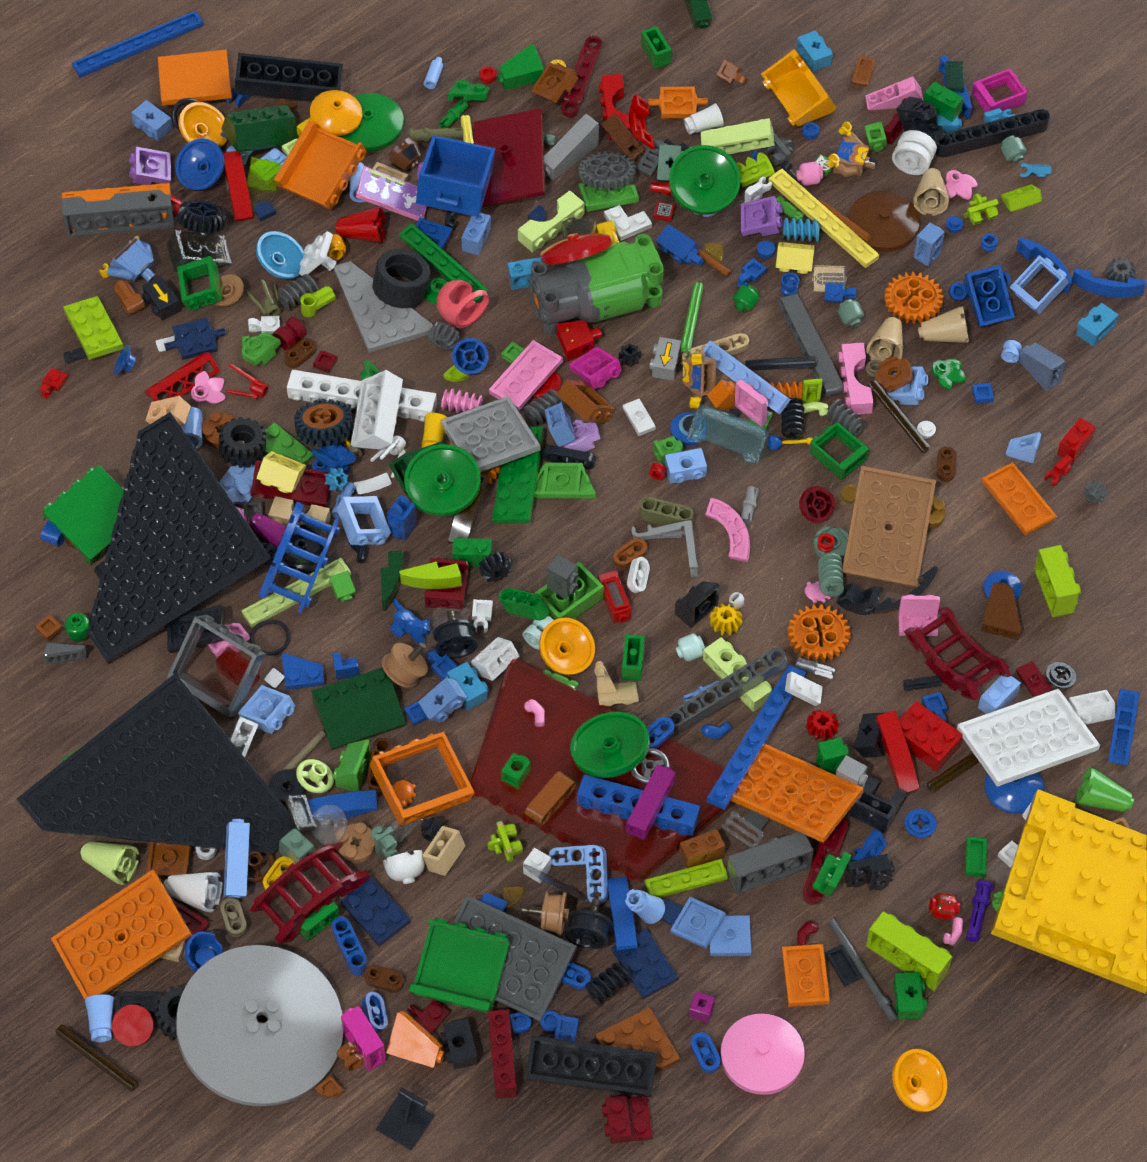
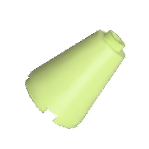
(112, 860)

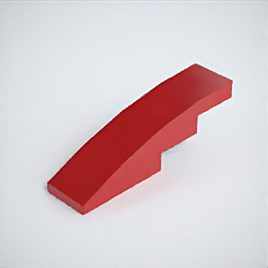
(237, 186)
(897, 751)

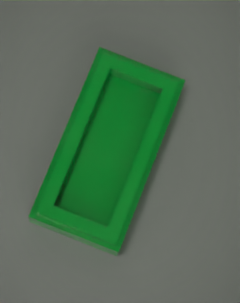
(975, 857)

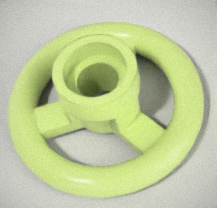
(316, 774)

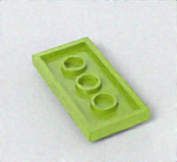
(93, 327)

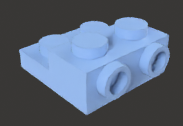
(912, 392)
(267, 709)

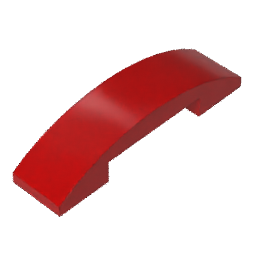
(638, 111)

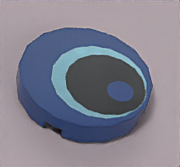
(680, 427)

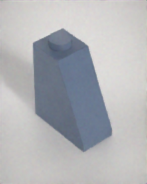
(1042, 365)

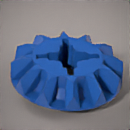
(925, 817)

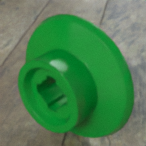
(432, 291)
(369, 370)

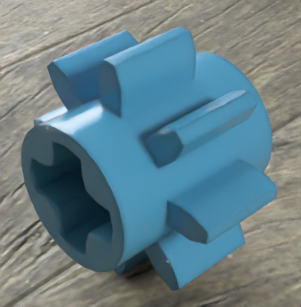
(336, 474)

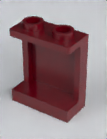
(448, 597)

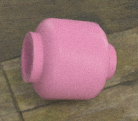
(809, 173)

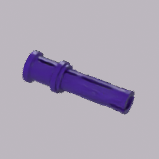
(980, 902)

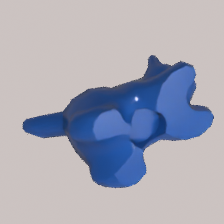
(407, 623)

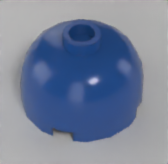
(470, 356)

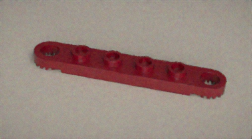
(584, 70)

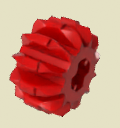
(822, 724)

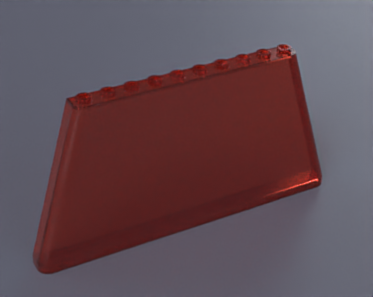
(548, 749)

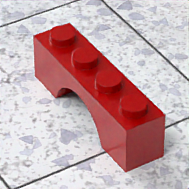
(612, 91)

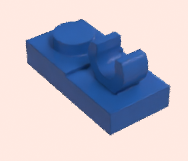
(871, 848)

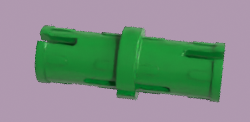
(453, 114)

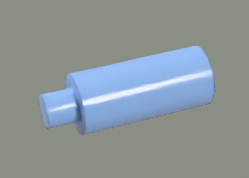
(433, 73)

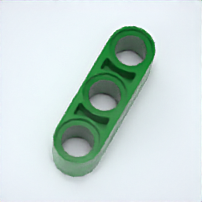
(524, 604)

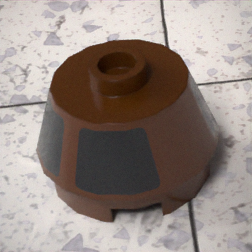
(406, 155)

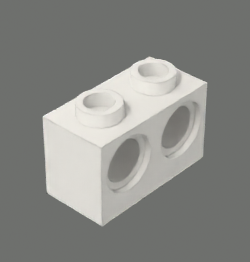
(494, 658)

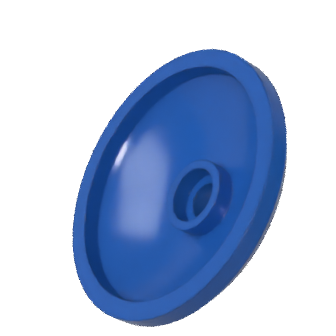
(192, 161)
(1013, 796)

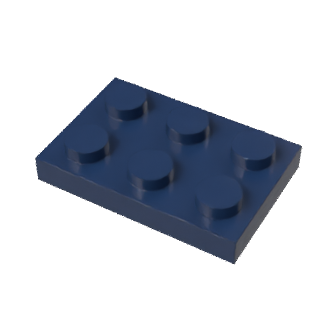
(375, 912)
(646, 965)

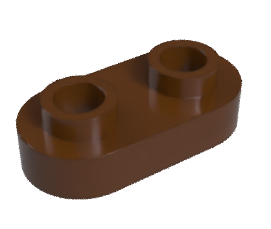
(300, 352)
(946, 462)
(382, 979)

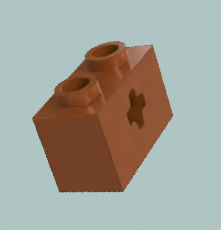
(702, 849)

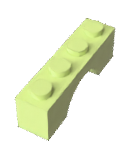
(536, 234)

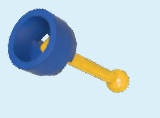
(775, 442)

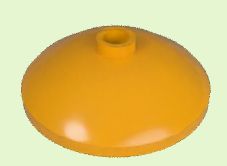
(201, 118)
(335, 119)
(574, 639)
(927, 1078)

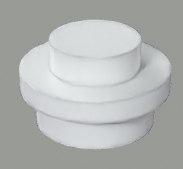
(926, 429)

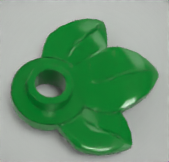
(948, 372)

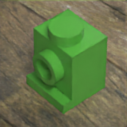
(875, 136)
(666, 447)

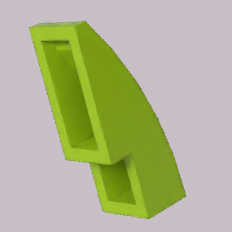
(431, 577)

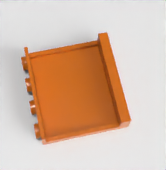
(319, 166)

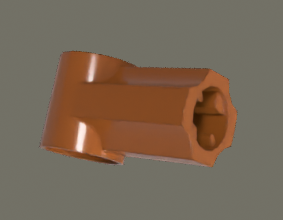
(130, 300)

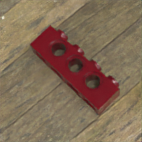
(502, 1054)

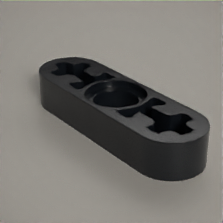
(561, 455)

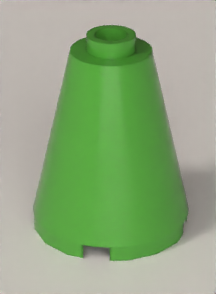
(1102, 792)

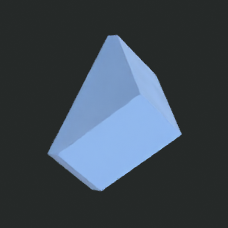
(1024, 447)

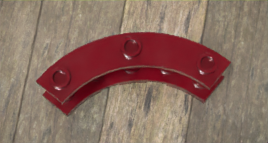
(949, 677)
(338, 886)

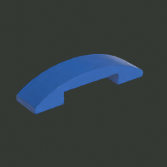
(1031, 249)
(1108, 288)

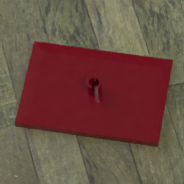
(517, 158)

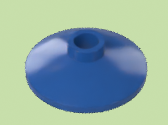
(1004, 577)

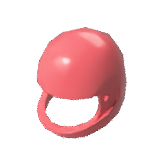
(457, 304)

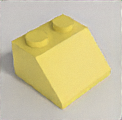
(795, 257)
(280, 472)

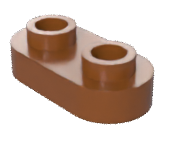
(628, 552)

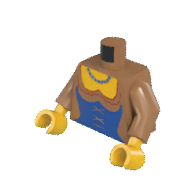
(852, 155)
(698, 376)

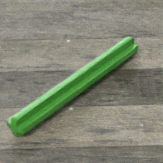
(691, 317)

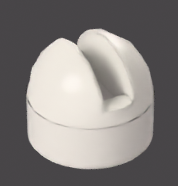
(739, 602)

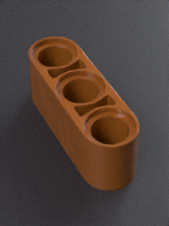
(550, 798)

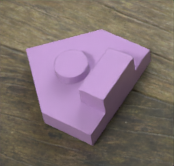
(585, 436)

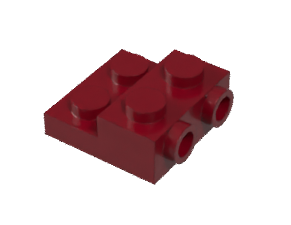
(627, 1119)

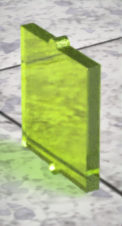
(262, 174)

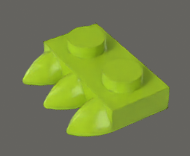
(755, 170)

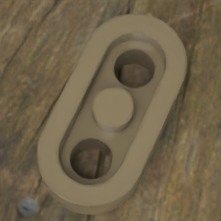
(233, 918)

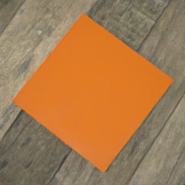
(194, 76)

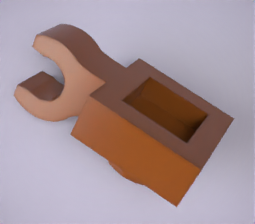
(730, 72)

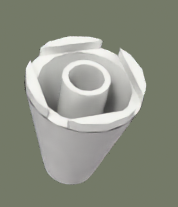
(196, 889)

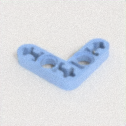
(586, 859)

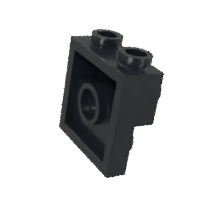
(874, 871)

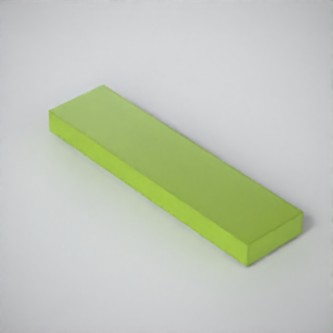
(686, 879)

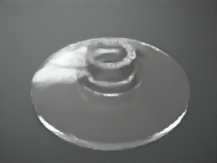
(323, 819)

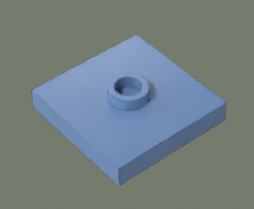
(698, 922)
(732, 937)

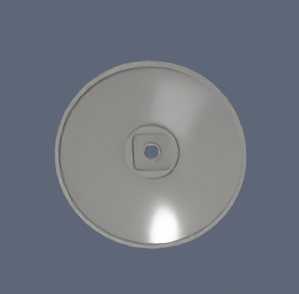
(253, 1059)

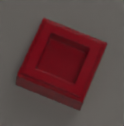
(325, 361)

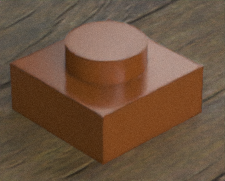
(48, 627)

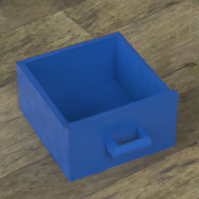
(455, 176)

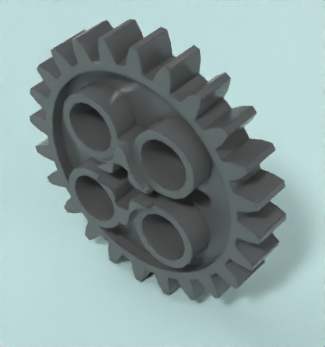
(607, 170)

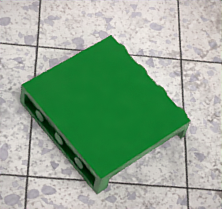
(87, 513)
(461, 965)

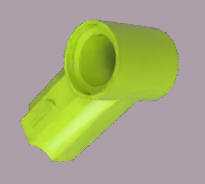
(312, 302)

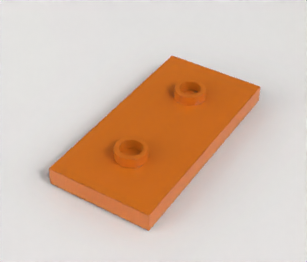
(1019, 498)

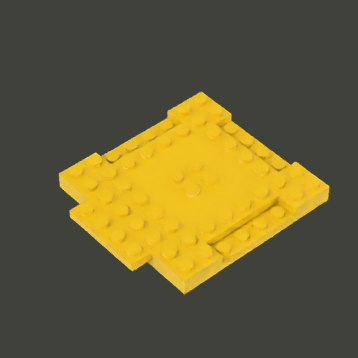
(1078, 892)

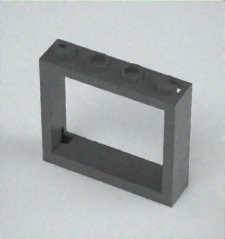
(201, 691)

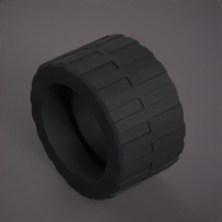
(406, 265)

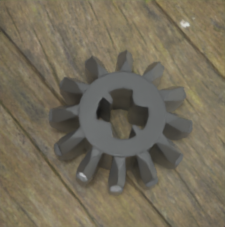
(1120, 270)
(443, 336)

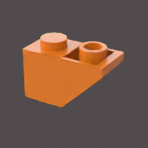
(723, 395)

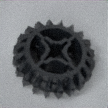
(201, 217)

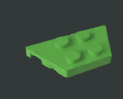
(564, 481)

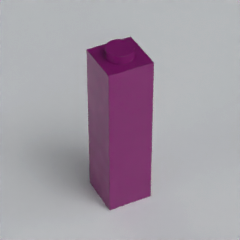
(650, 801)

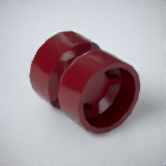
(290, 333)

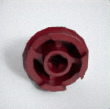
(816, 504)

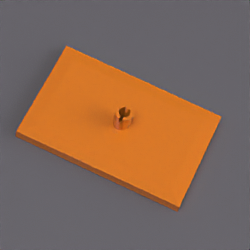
(796, 793)
(96, 944)

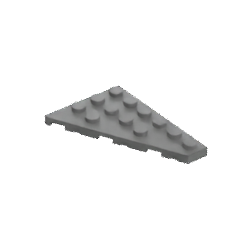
(377, 322)

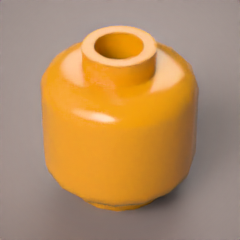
(337, 248)

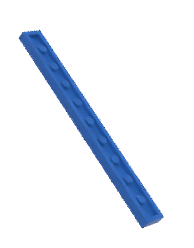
(752, 742)

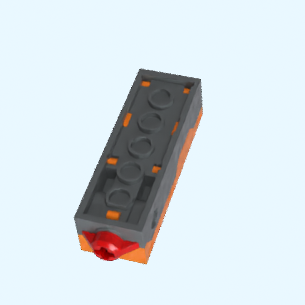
(119, 209)

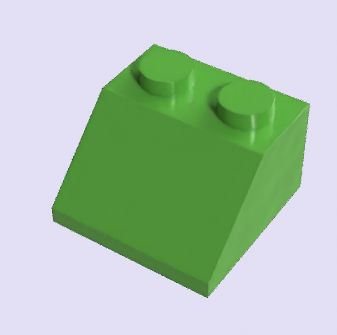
(353, 766)

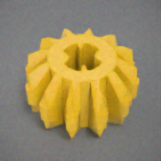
(725, 619)

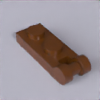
(622, 137)

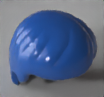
(200, 949)

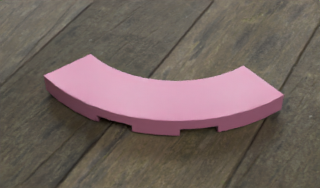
(735, 527)

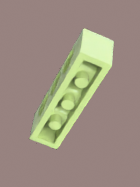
(714, 656)

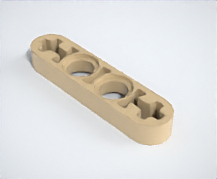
(728, 341)

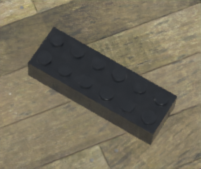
(285, 77)
(591, 1066)

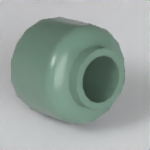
(1013, 149)
(850, 313)

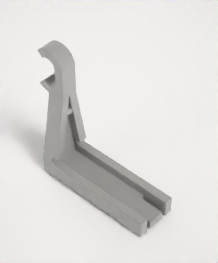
(674, 530)

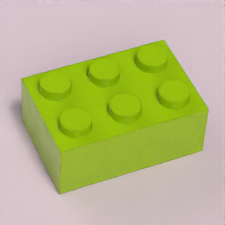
(1057, 580)

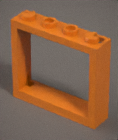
(433, 806)

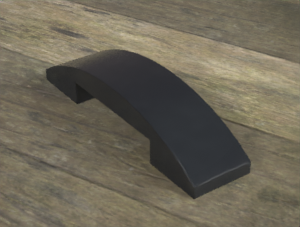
(924, 581)

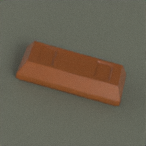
(863, 71)

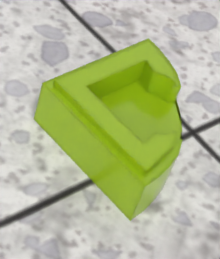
(454, 373)

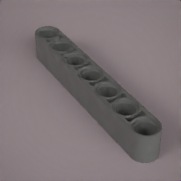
(810, 343)
(732, 681)

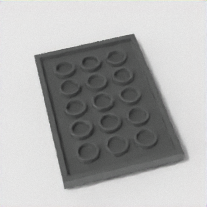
(533, 961)

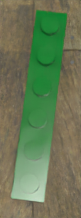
(438, 258)

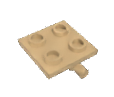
(613, 693)

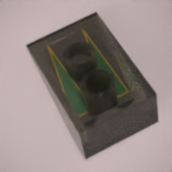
(192, 246)

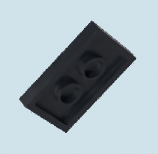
(178, 630)

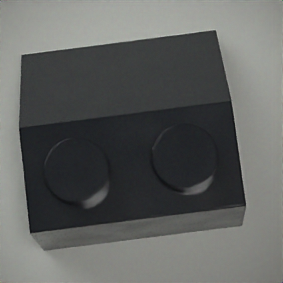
(697, 603)

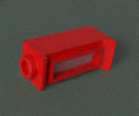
(615, 597)

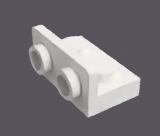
(1094, 706)

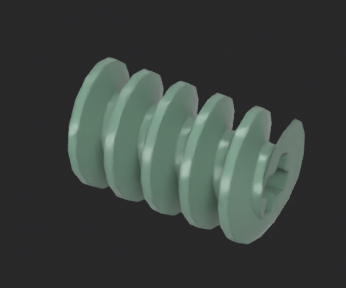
(830, 575)

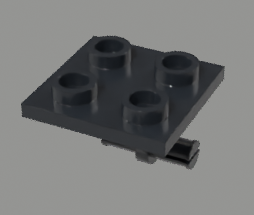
(405, 1119)

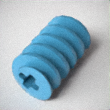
(799, 229)

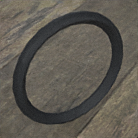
(272, 622)

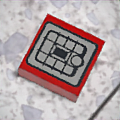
(664, 211)

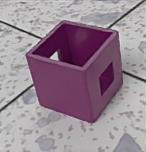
(701, 1007)

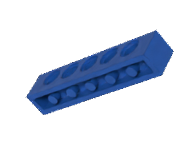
(613, 791)

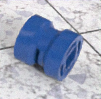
(789, 284)

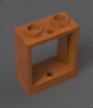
(586, 401)

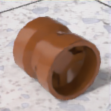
(350, 1056)

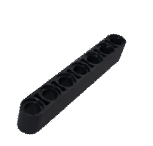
(992, 133)

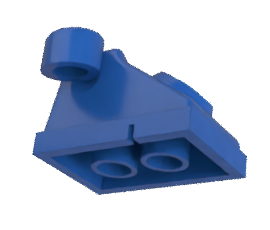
(986, 294)

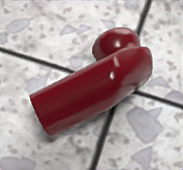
(802, 933)

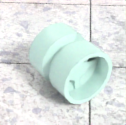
(533, 632)

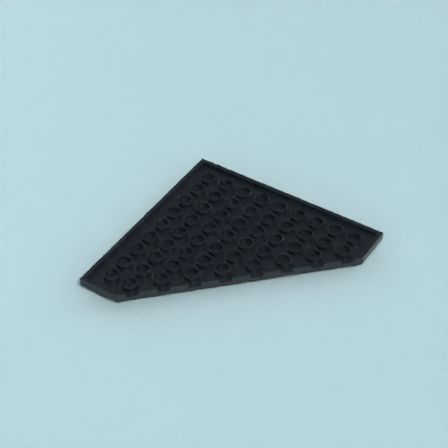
(171, 543)
(159, 778)

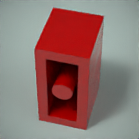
(1076, 439)

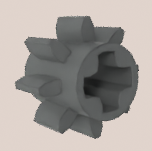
(1095, 491)

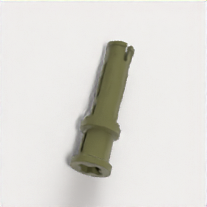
(426, 133)

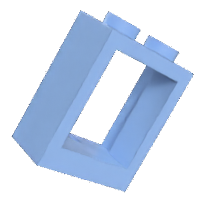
(1029, 273)
(363, 505)

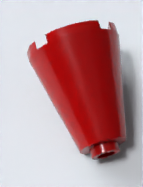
(363, 225)

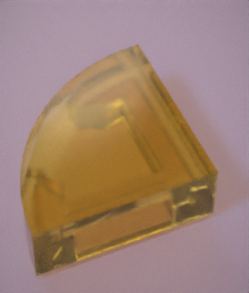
(714, 250)
(513, 895)

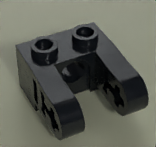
(916, 116)
(874, 810)

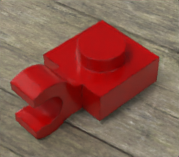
(52, 381)
(1061, 468)

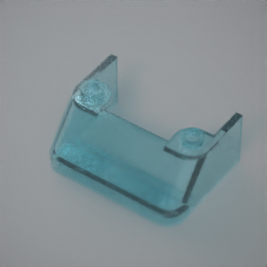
(728, 432)

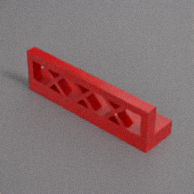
(178, 374)

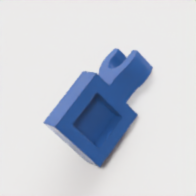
(751, 271)
(835, 293)
(440, 665)
(935, 704)

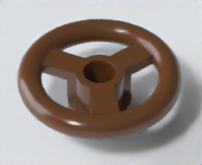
(256, 857)

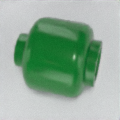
(745, 298)
(77, 626)

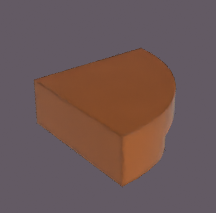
(329, 1088)

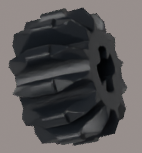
(495, 566)

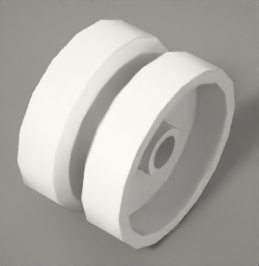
(914, 152)

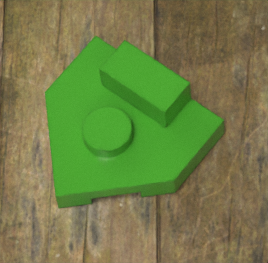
(259, 348)

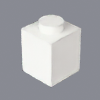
(538, 861)

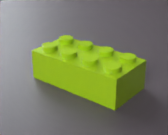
(909, 950)

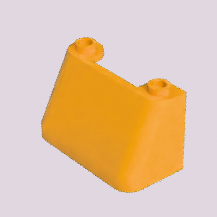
(798, 90)

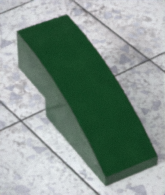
(391, 578)

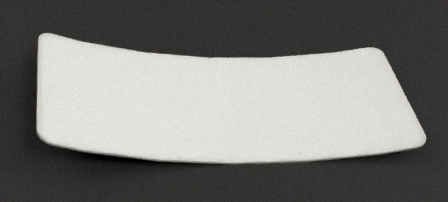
(373, 484)

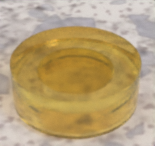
(849, 493)

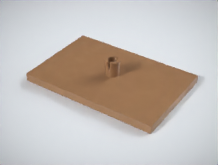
(891, 503)

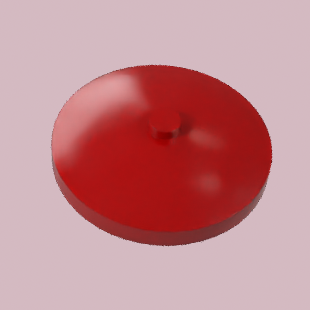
(575, 248)

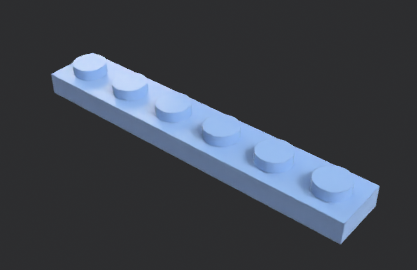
(738, 371)

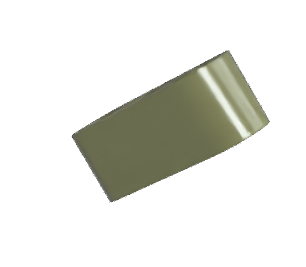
(659, 507)

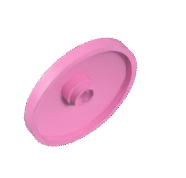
(762, 1054)

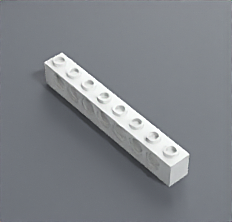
(336, 386)

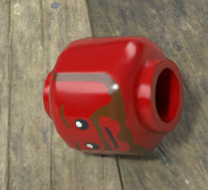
(944, 906)

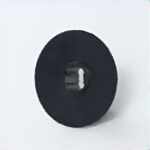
(281, 780)

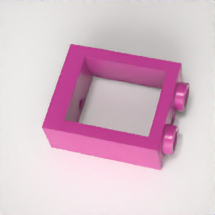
(987, 103)
(360, 1031)

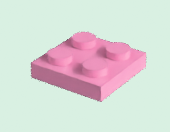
(751, 402)

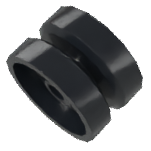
(297, 562)

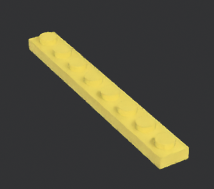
(828, 221)

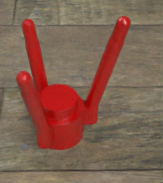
(257, 387)

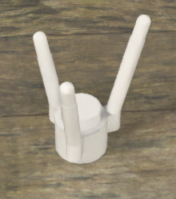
(396, 448)

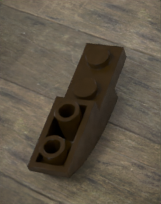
(465, 520)

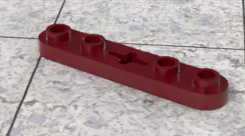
(831, 845)

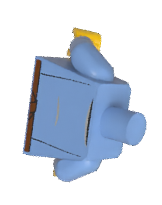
(131, 262)

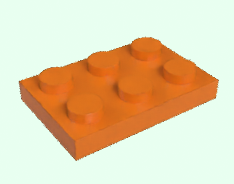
(805, 975)

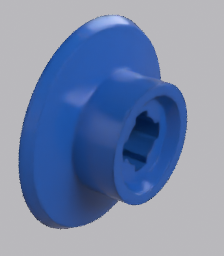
(125, 361)

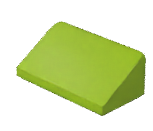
(1022, 197)

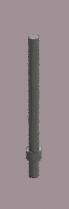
(882, 1001)

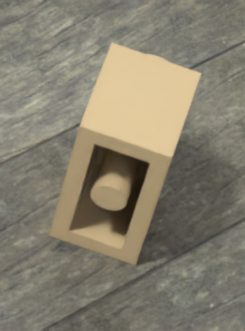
(443, 850)

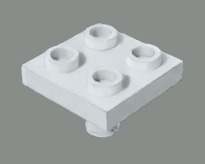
(317, 254)

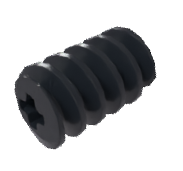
(793, 419)
(606, 982)

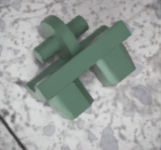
(384, 841)

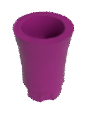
(267, 529)

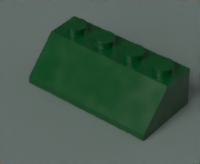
(260, 128)

